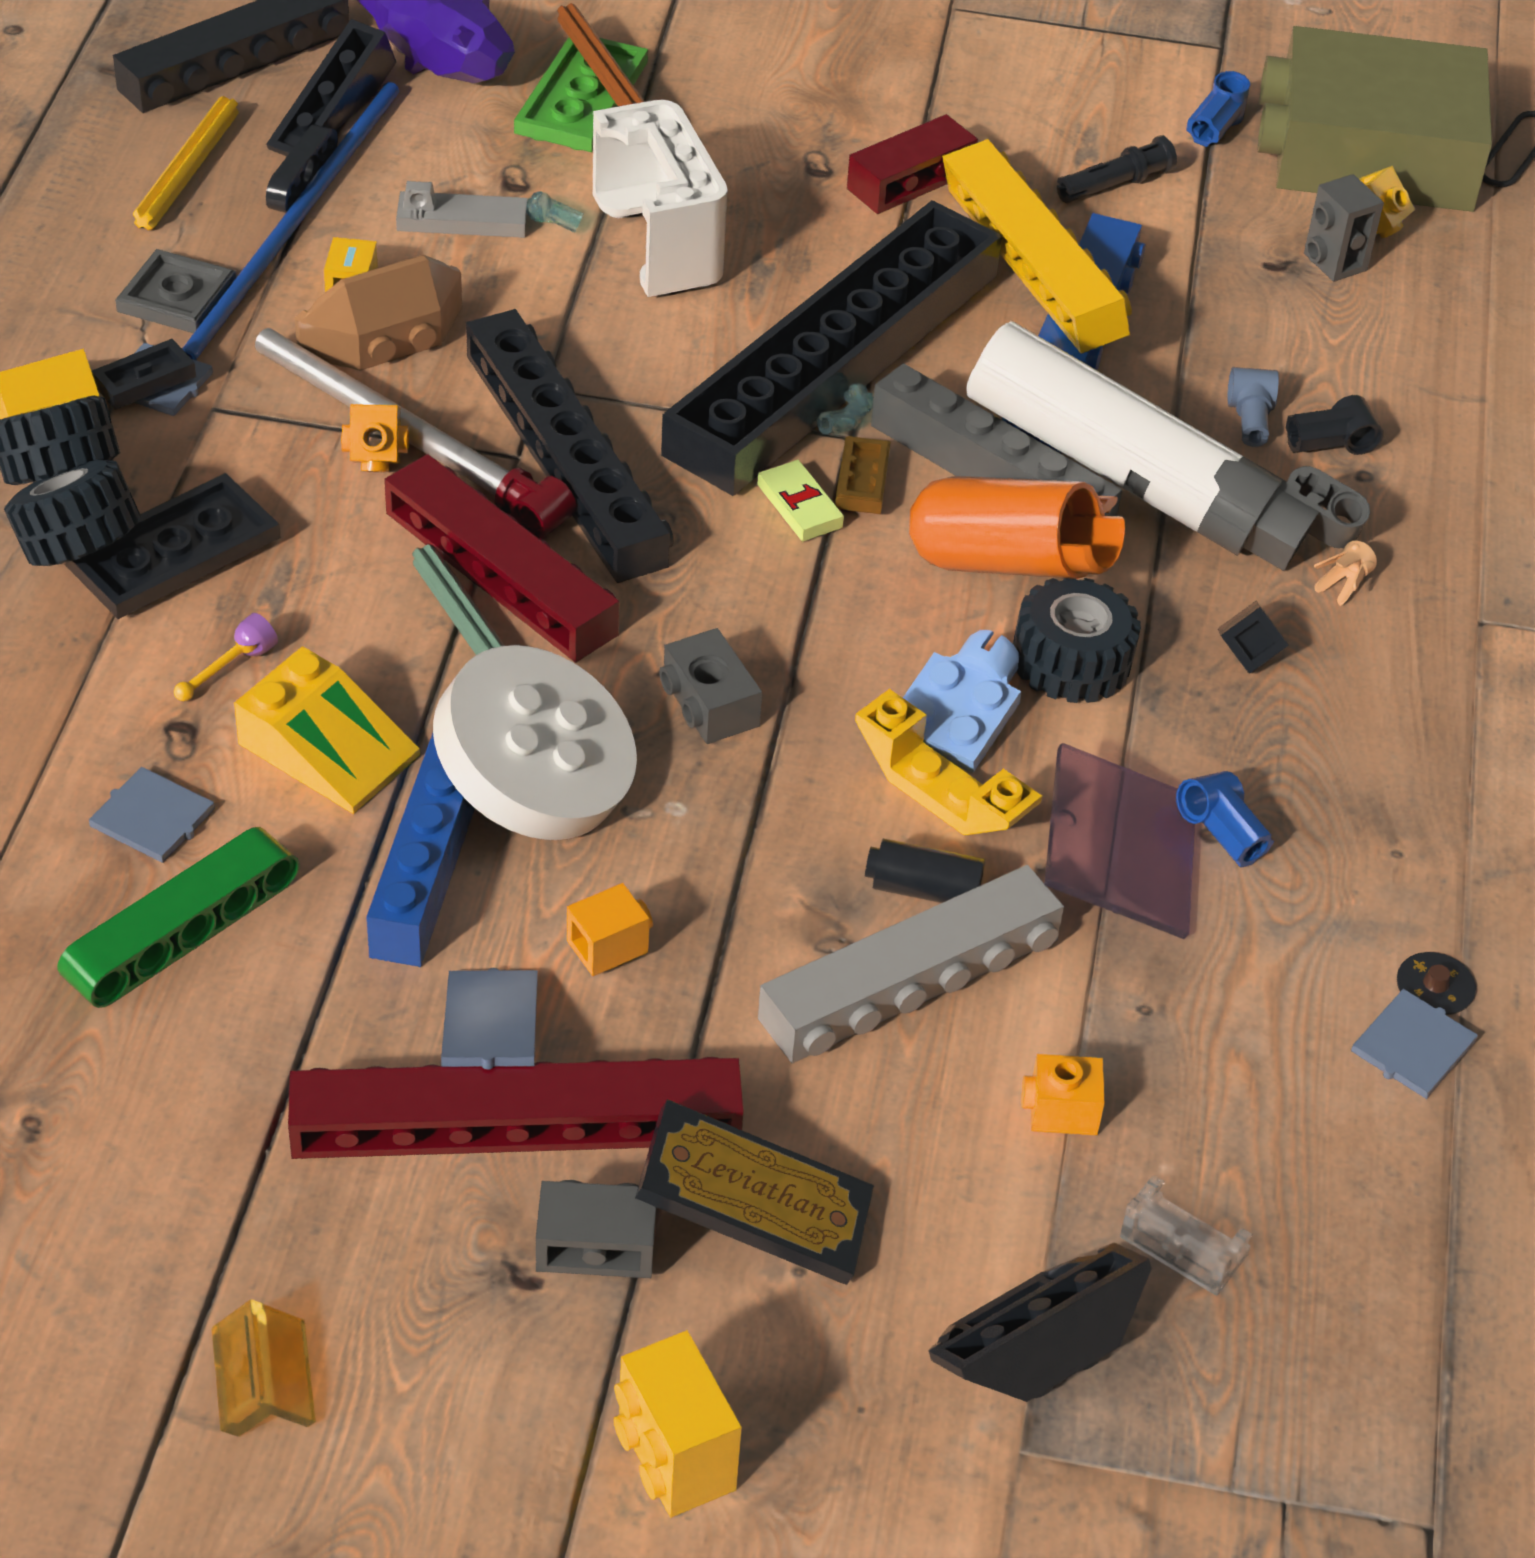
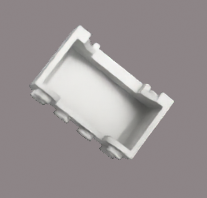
(657, 166)

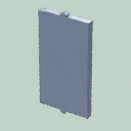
(490, 1018)

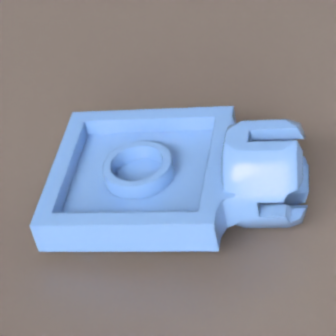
(967, 698)

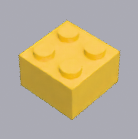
(677, 1424)

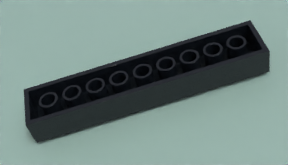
(834, 339)

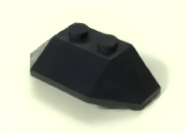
(1047, 1325)

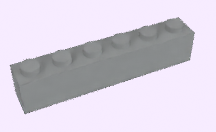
(909, 963)

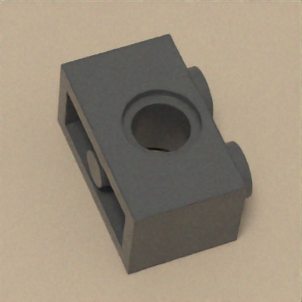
(711, 686)

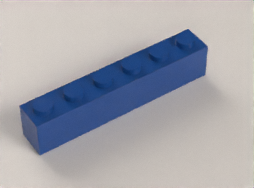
(418, 866)

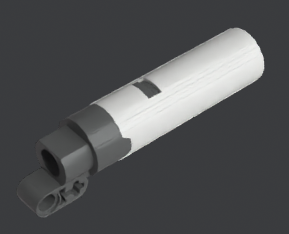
(1159, 453)

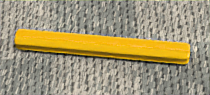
(185, 163)

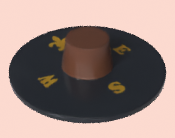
(1437, 981)

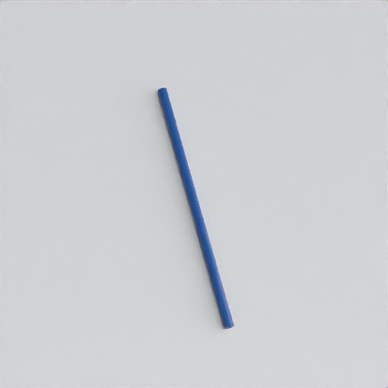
(289, 222)

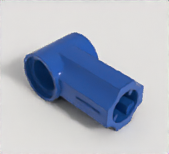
(1220, 109)
(1220, 806)

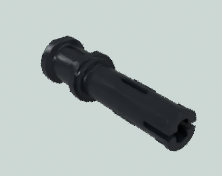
(1132, 165)

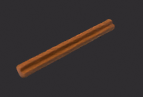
(597, 56)

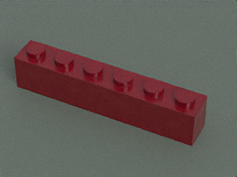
(503, 557)

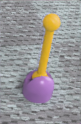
(252, 637)

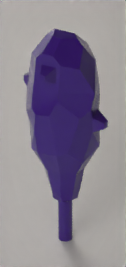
(445, 36)

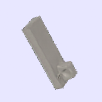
(459, 213)

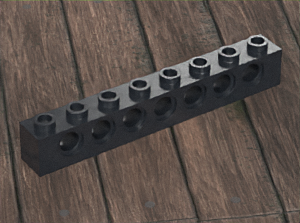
(569, 445)

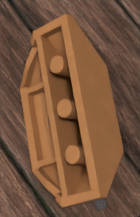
(383, 314)

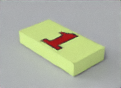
(800, 500)

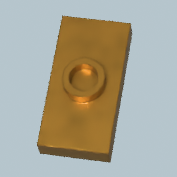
(862, 475)

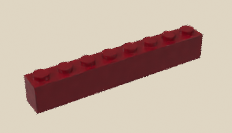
(501, 1107)

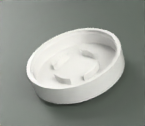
(534, 742)

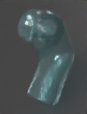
(548, 210)
(847, 419)

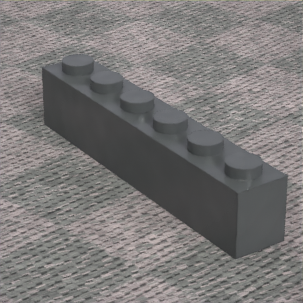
(967, 437)

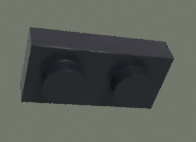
(144, 373)

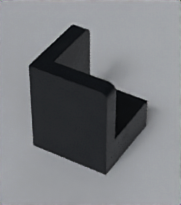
(1252, 637)

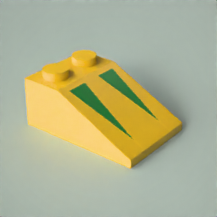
(322, 730)

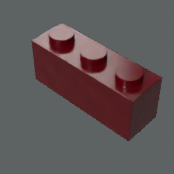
(905, 164)

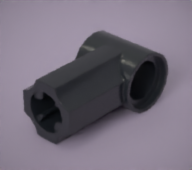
(1346, 424)

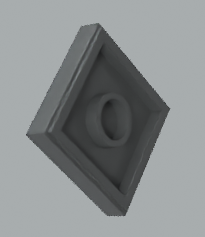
(174, 290)

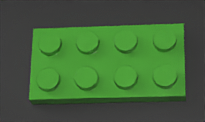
(570, 92)

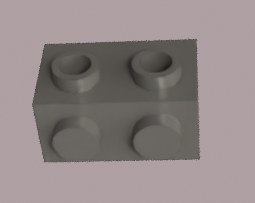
(1343, 227)
(594, 1230)

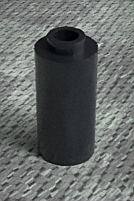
(922, 871)

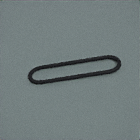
(1524, 165)

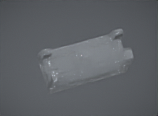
(1182, 1239)

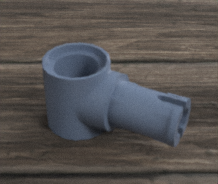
(1254, 396)

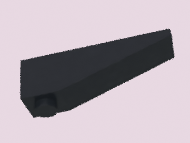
(339, 86)

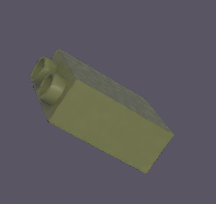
(1374, 104)

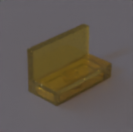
(261, 1368)

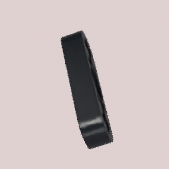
(300, 167)

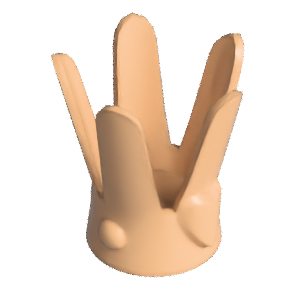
(1353, 562)

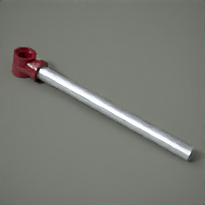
(534, 505)

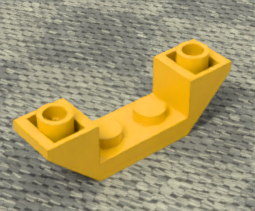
(896, 739)

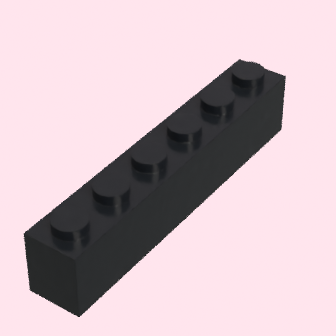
(224, 48)

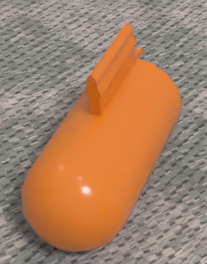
(1016, 527)

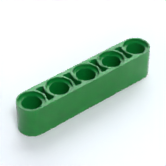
(177, 917)

